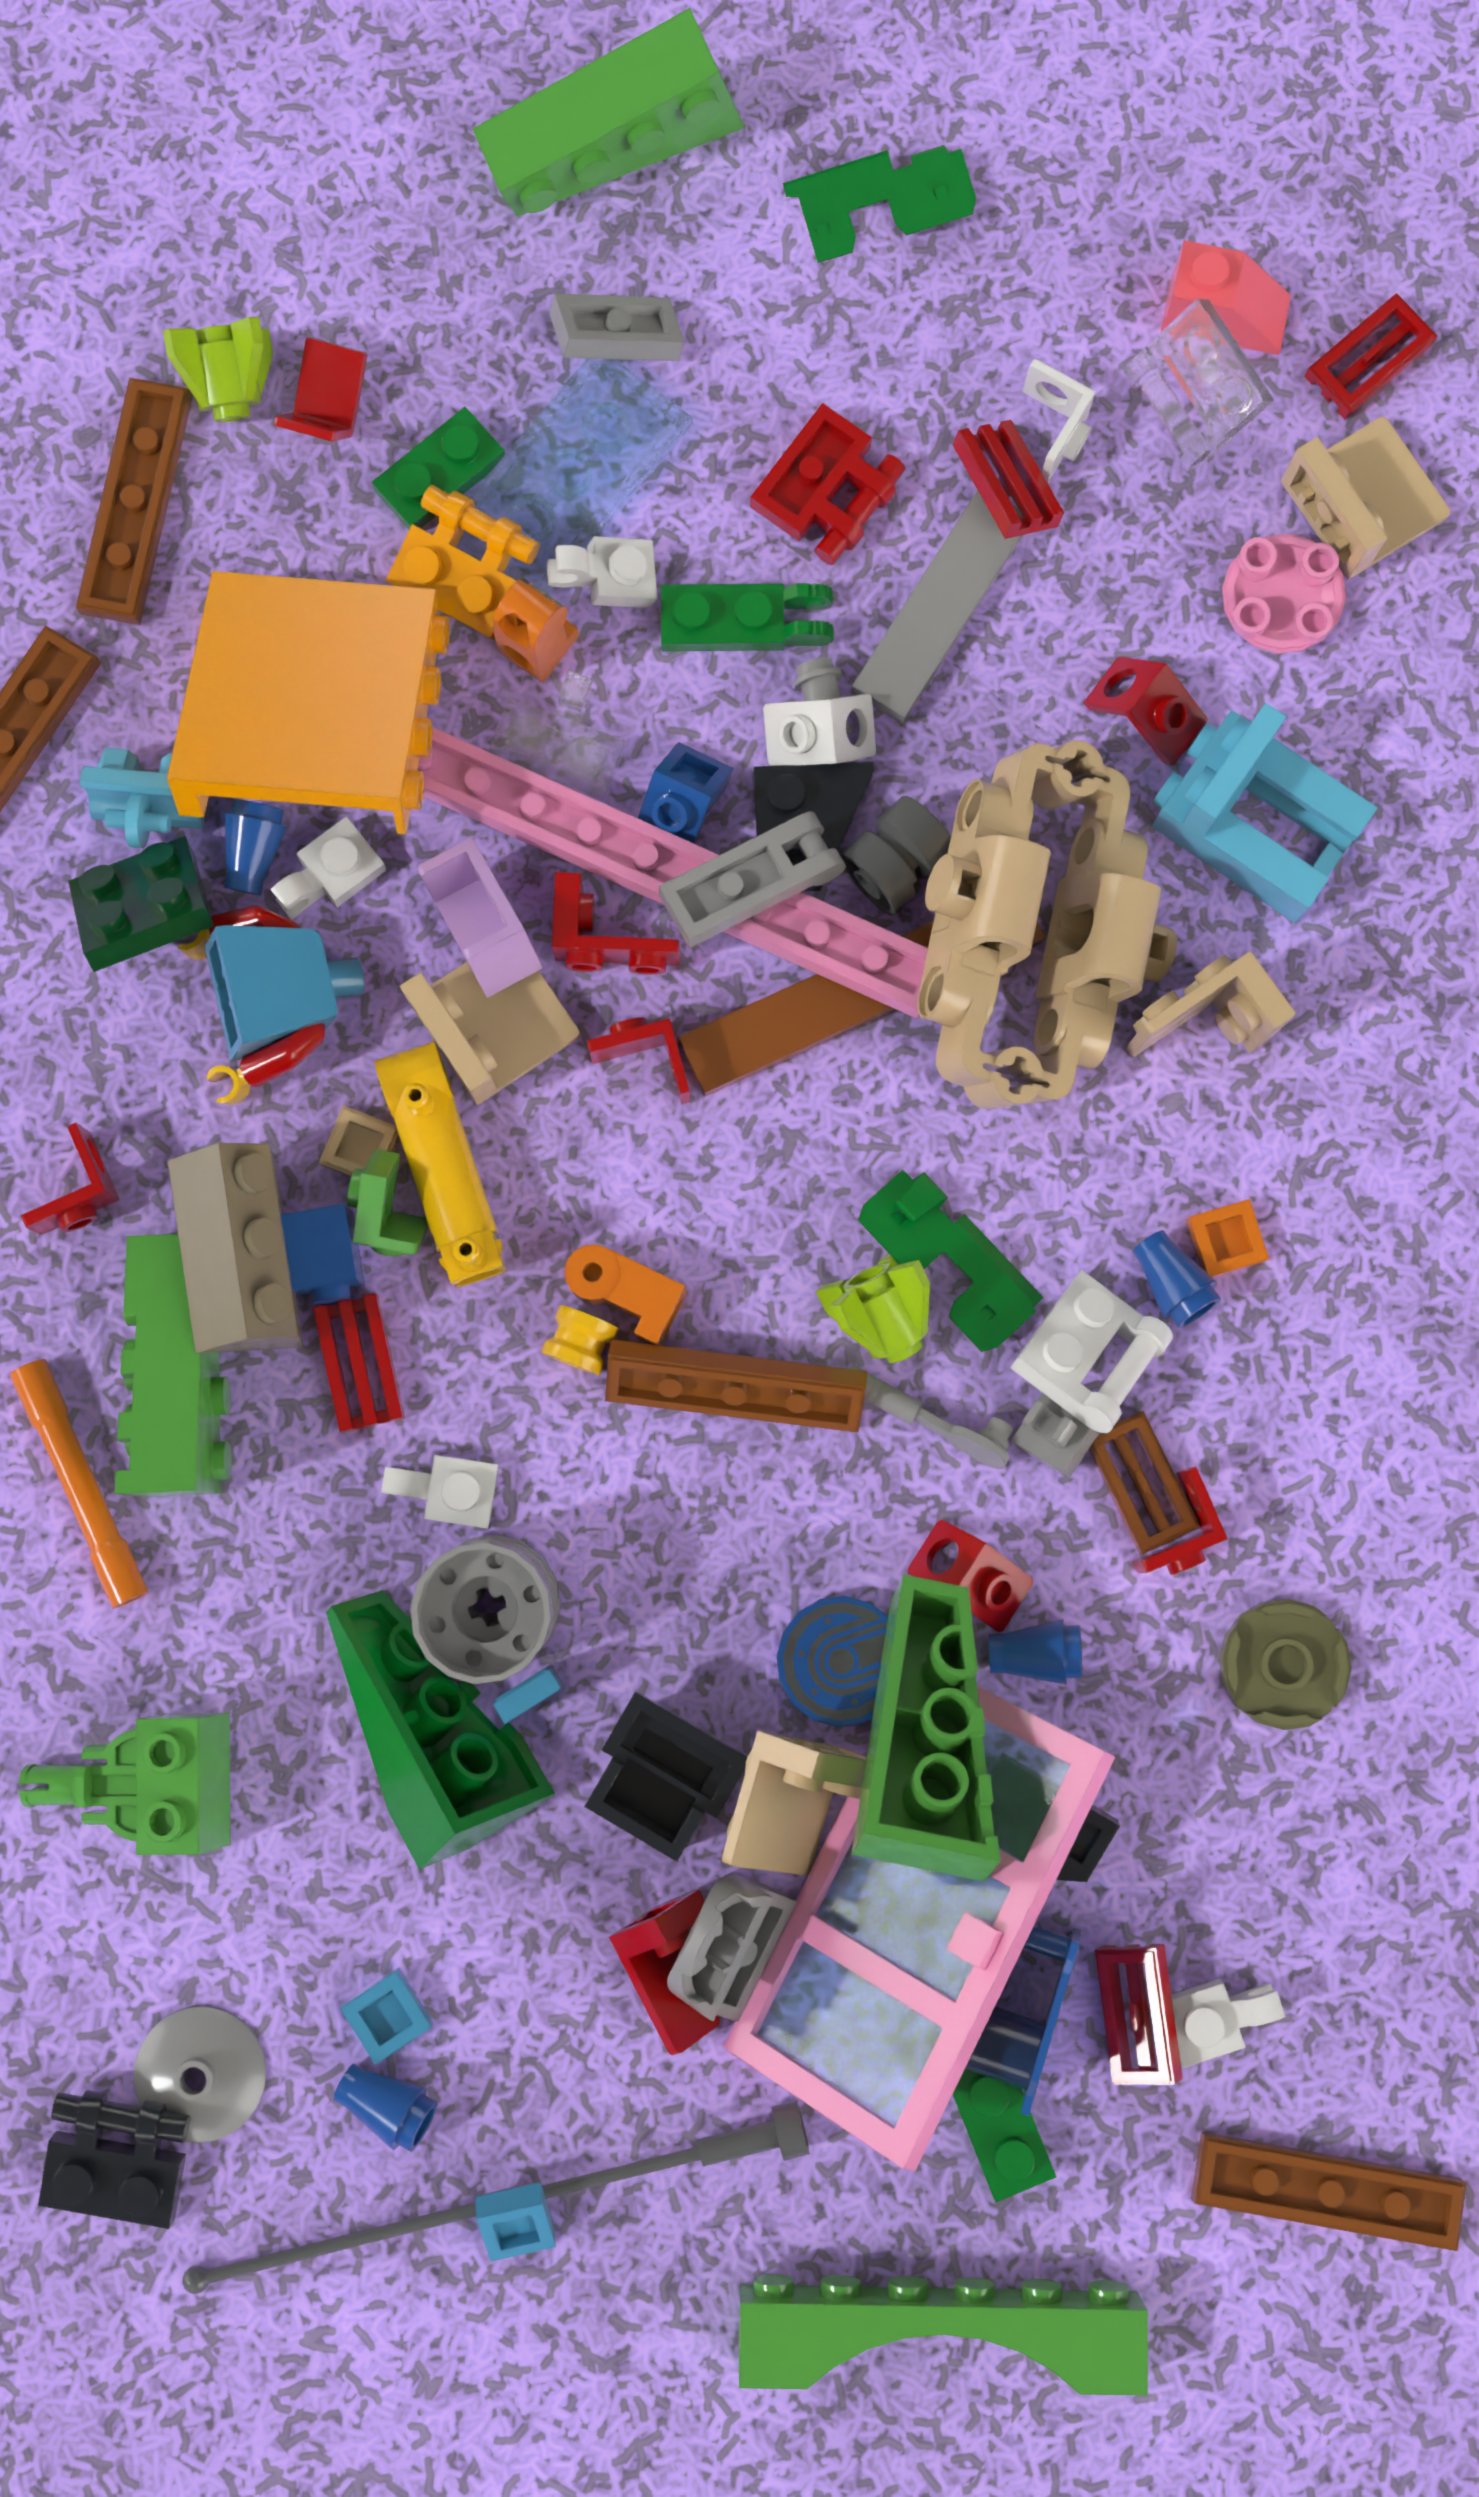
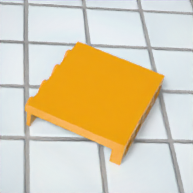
(310, 695)

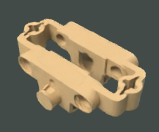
(987, 916)

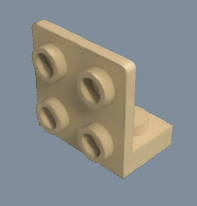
(1364, 495)
(1243, 993)
(491, 1037)
(787, 1801)

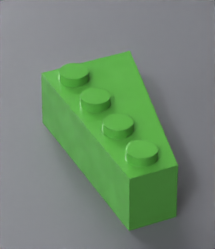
(610, 118)
(176, 1392)
(925, 1760)

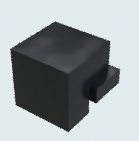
(663, 1776)

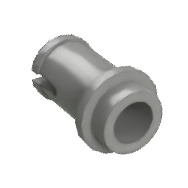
(818, 681)

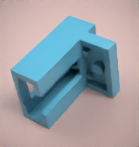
(1248, 757)

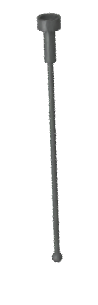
(783, 2132)

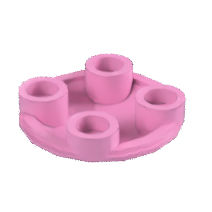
(1284, 592)

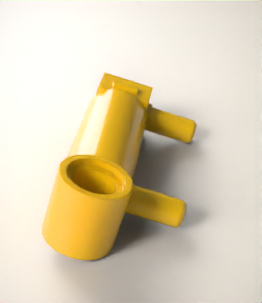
(441, 1163)

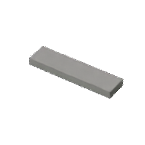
(936, 612)

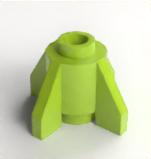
(223, 365)
(882, 1308)

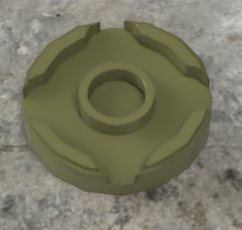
(1260, 1662)

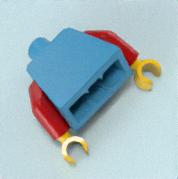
(270, 992)

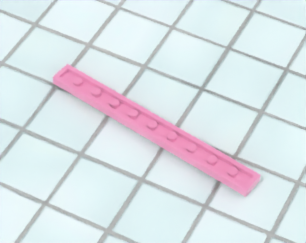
(647, 856)

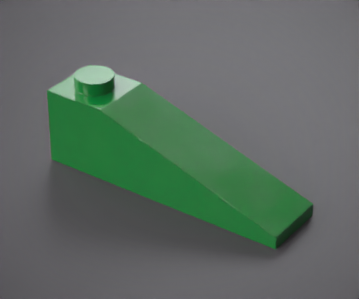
(434, 1752)

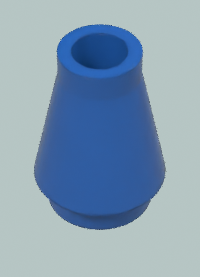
(251, 844)
(1176, 1280)
(1039, 1652)
(387, 2106)

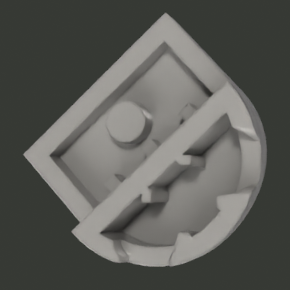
(729, 1946)

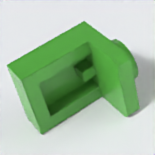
(376, 1222)

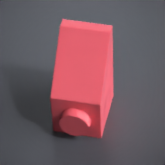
(1239, 290)

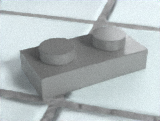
(616, 327)

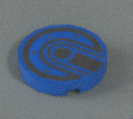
(833, 1660)

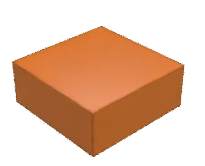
(1227, 1238)

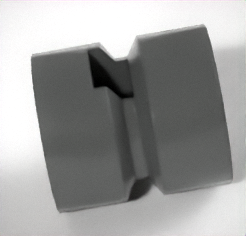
(900, 853)

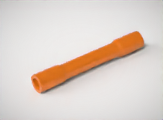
(50, 1418)

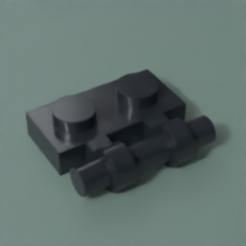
(112, 2176)

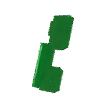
(919, 196)
(930, 1233)

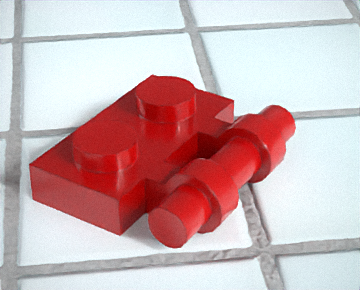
(812, 473)

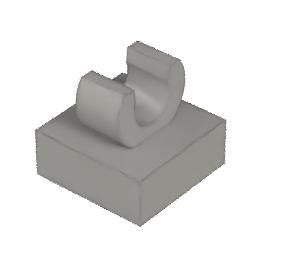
(1054, 1436)

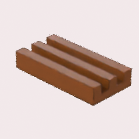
(1114, 1484)

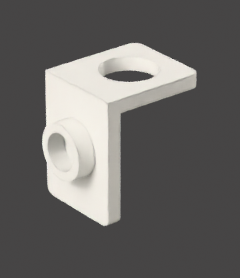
(1075, 408)
(816, 731)

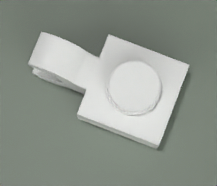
(614, 569)
(335, 865)
(454, 1491)
(1211, 2020)

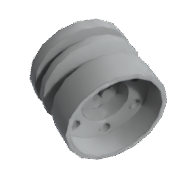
(469, 1642)

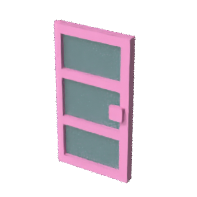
(902, 1965)

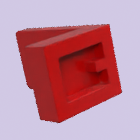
(575, 913)
(648, 1954)

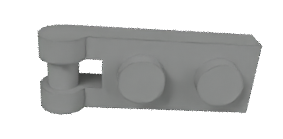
(749, 879)

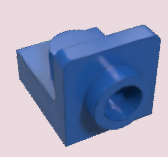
(684, 791)

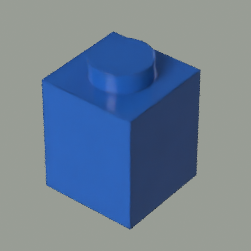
(323, 1253)

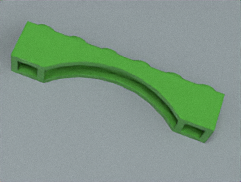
(802, 2332)

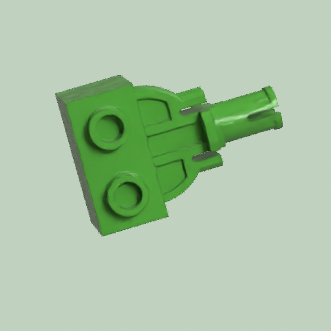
(160, 1784)

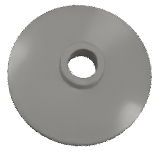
(220, 2048)

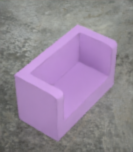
(479, 917)

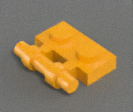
(463, 584)

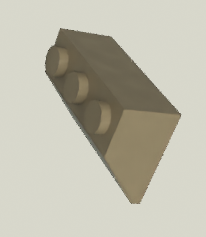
(234, 1249)

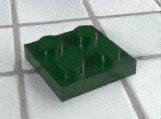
(139, 903)

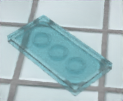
(579, 463)

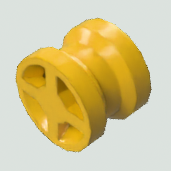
(579, 1340)

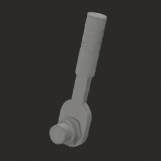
(986, 1447)

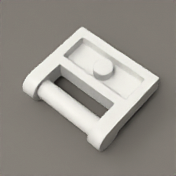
(1073, 1340)

